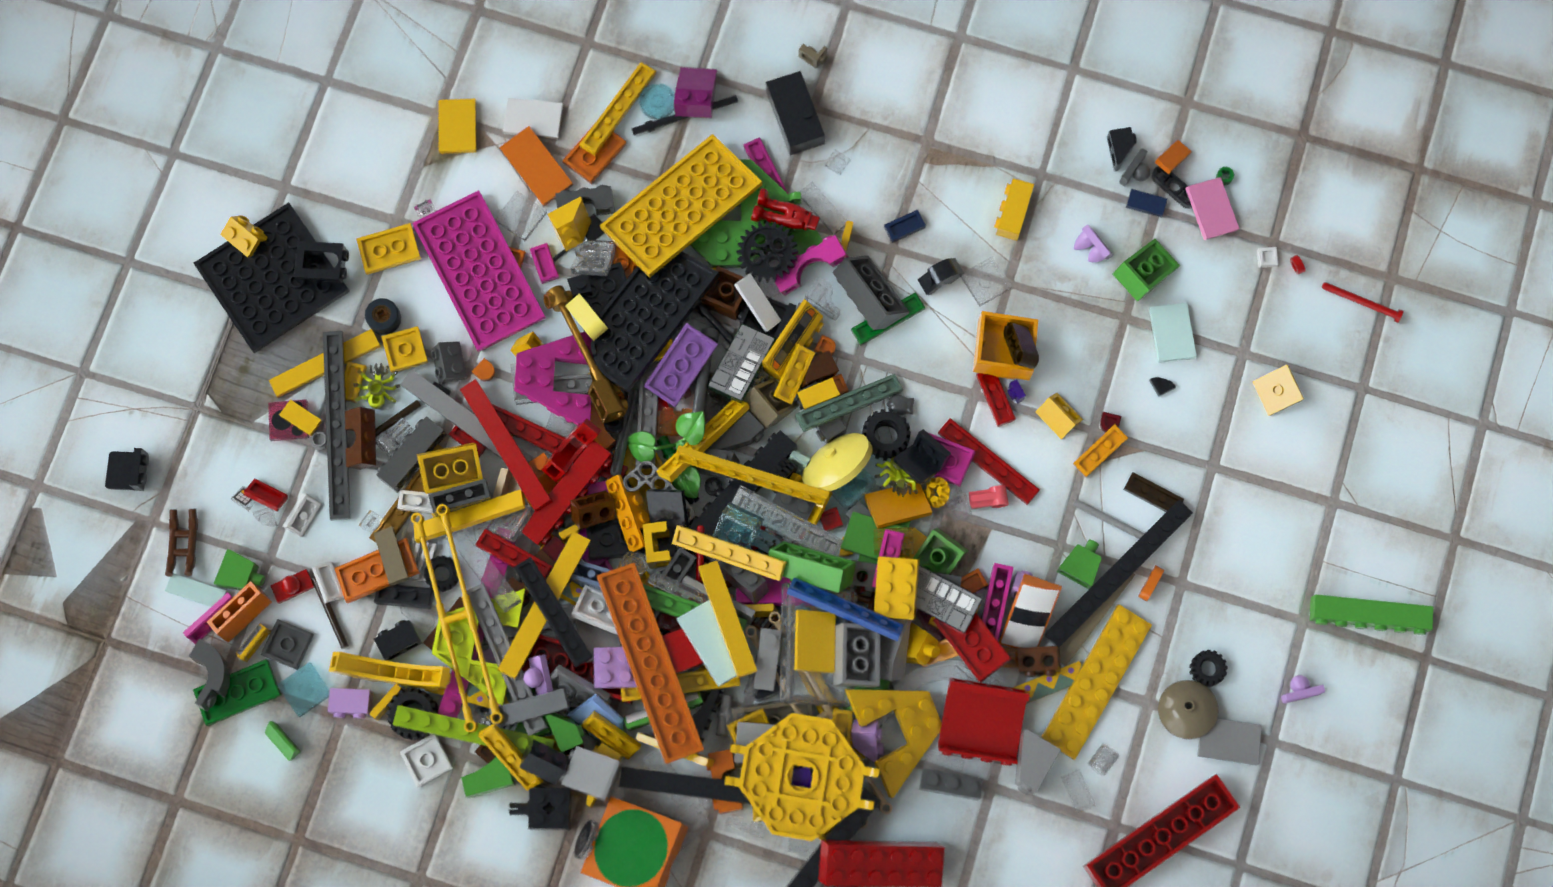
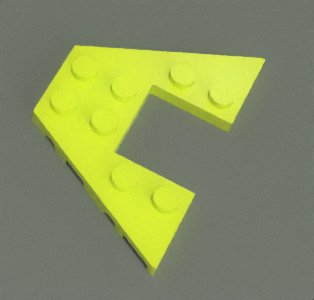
(464, 644)

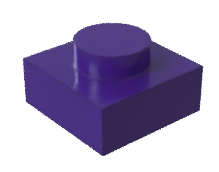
(1016, 392)

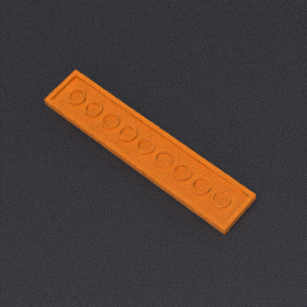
(650, 663)

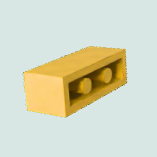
(1013, 209)

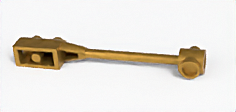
(601, 391)

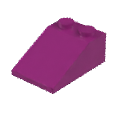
(695, 92)

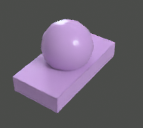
(538, 675)
(1301, 689)

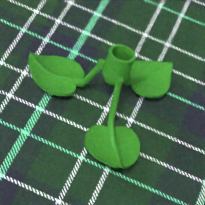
(692, 429)

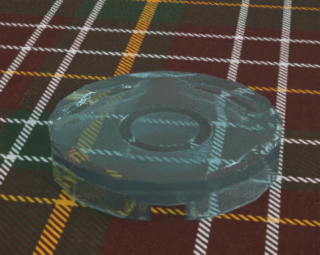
(657, 101)

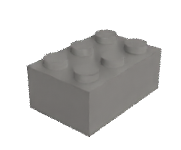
(856, 657)

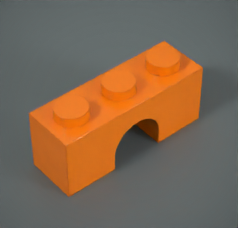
(723, 764)

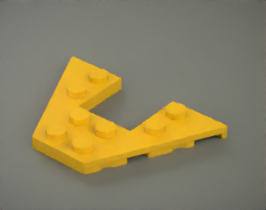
(917, 721)

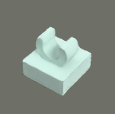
(799, 460)

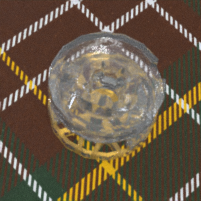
(637, 558)

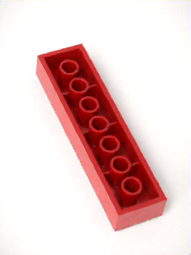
(1163, 835)

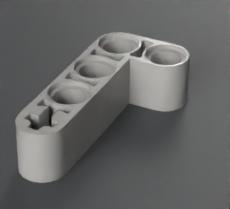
(650, 479)

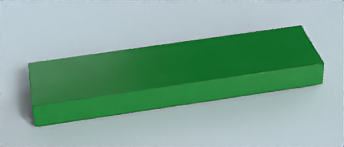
(864, 333)

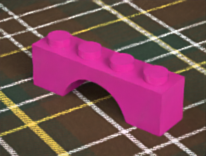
(829, 251)

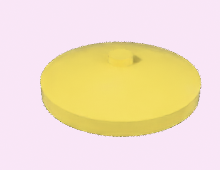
(838, 462)

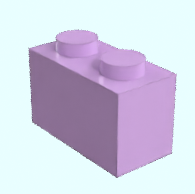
(350, 702)

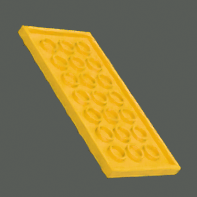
(681, 205)

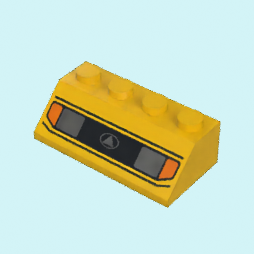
(799, 331)

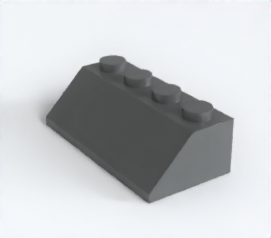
(870, 292)

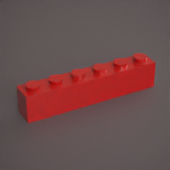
(571, 486)

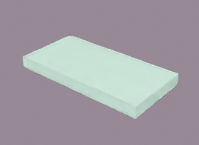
(705, 636)

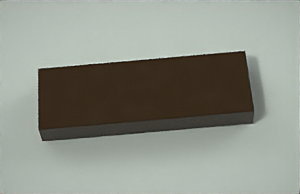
(1151, 492)

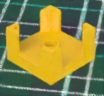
(651, 532)

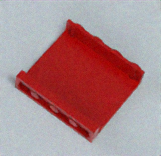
(982, 721)

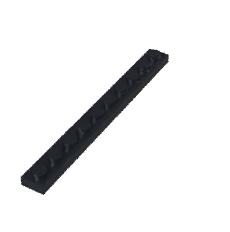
(1118, 573)

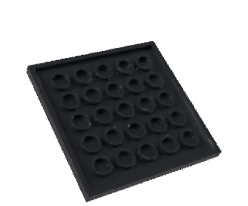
(262, 288)

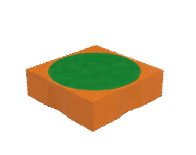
(634, 847)

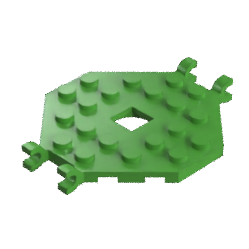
(720, 242)

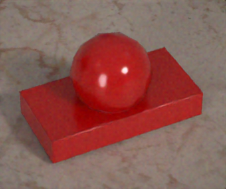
(292, 586)

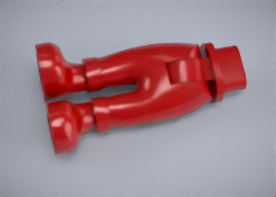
(794, 215)

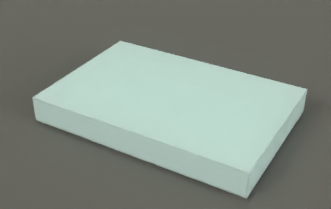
(1172, 332)

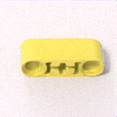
(586, 317)

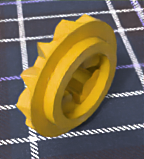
(942, 489)

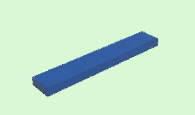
(845, 609)

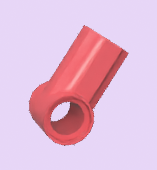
(994, 496)

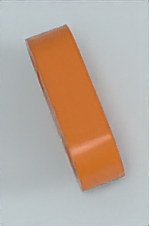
(1151, 583)

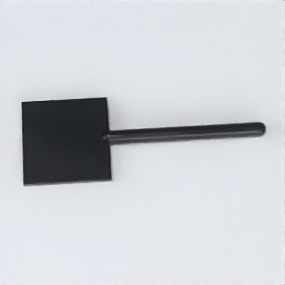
(593, 233)

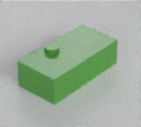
(815, 566)

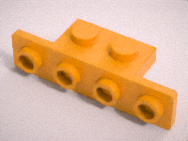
(629, 511)

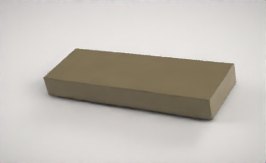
(391, 556)

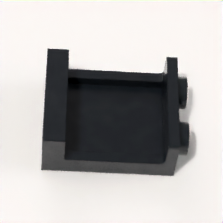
(784, 312)

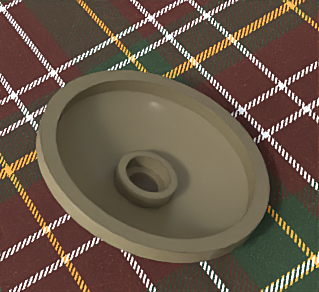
(1188, 722)

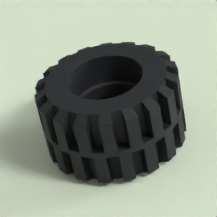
(891, 420)
(404, 699)

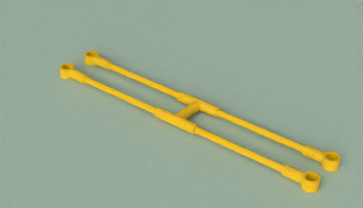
(446, 620)

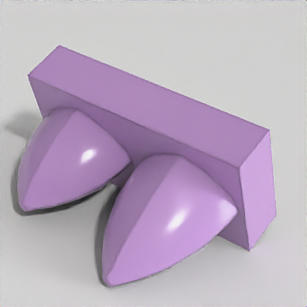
(1087, 239)

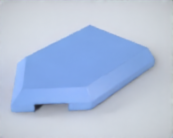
(596, 703)

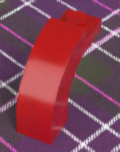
(570, 449)

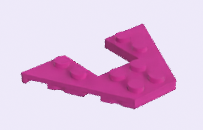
(536, 377)

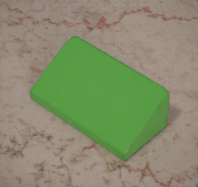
(281, 740)

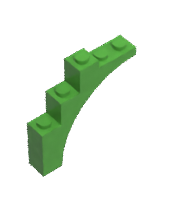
(495, 775)

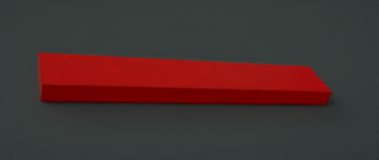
(990, 462)

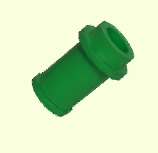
(668, 452)

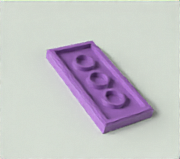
(680, 365)

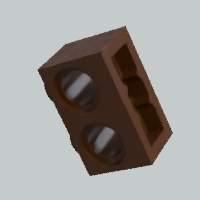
(592, 509)
(1039, 655)

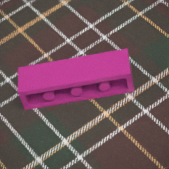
(996, 597)

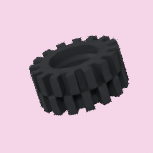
(784, 469)
(449, 564)
(1216, 659)

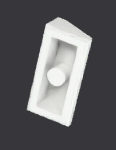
(301, 515)

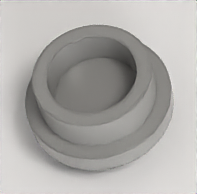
(319, 440)

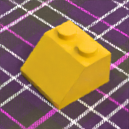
(570, 223)

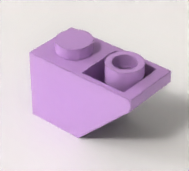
(867, 739)

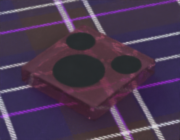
(280, 428)

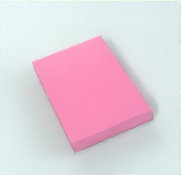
(1212, 208)

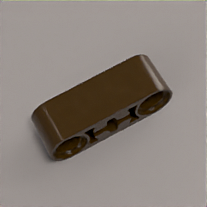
(1021, 345)

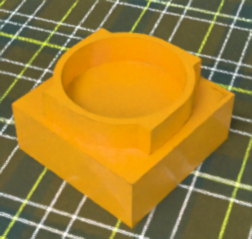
(991, 349)

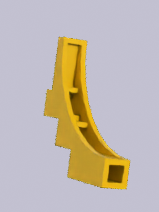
(402, 674)

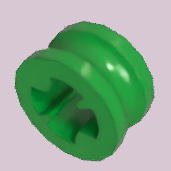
(1229, 171)

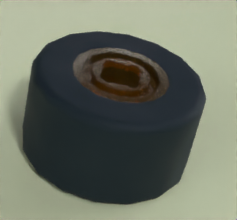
(386, 322)

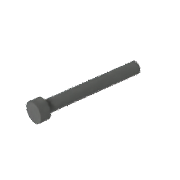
(703, 376)

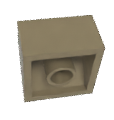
(765, 406)

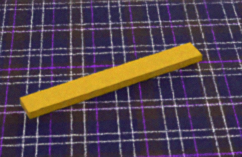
(751, 475)
(535, 621)

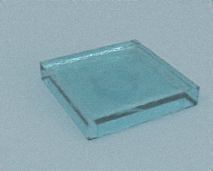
(304, 689)

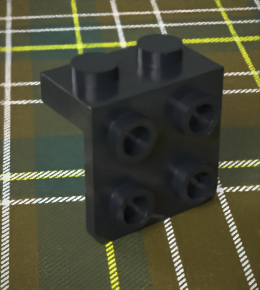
(923, 458)
(127, 470)

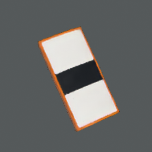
(1029, 612)

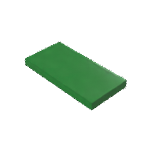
(246, 690)

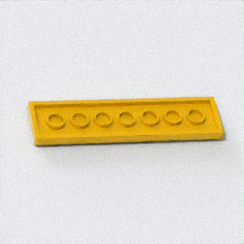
(1096, 681)

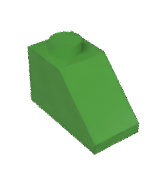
(565, 731)

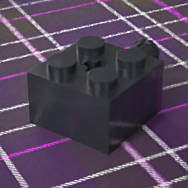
(535, 809)

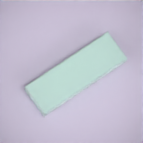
(194, 590)

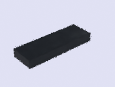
(405, 596)

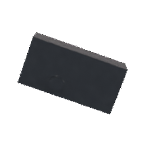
(795, 113)

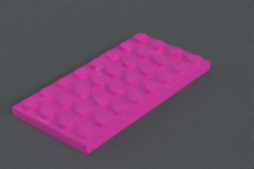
(478, 271)

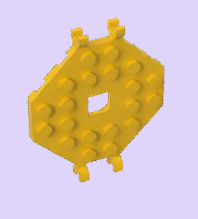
(795, 809)

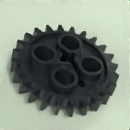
(772, 235)

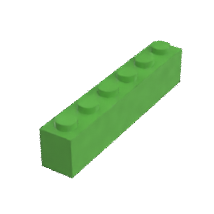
(1371, 613)

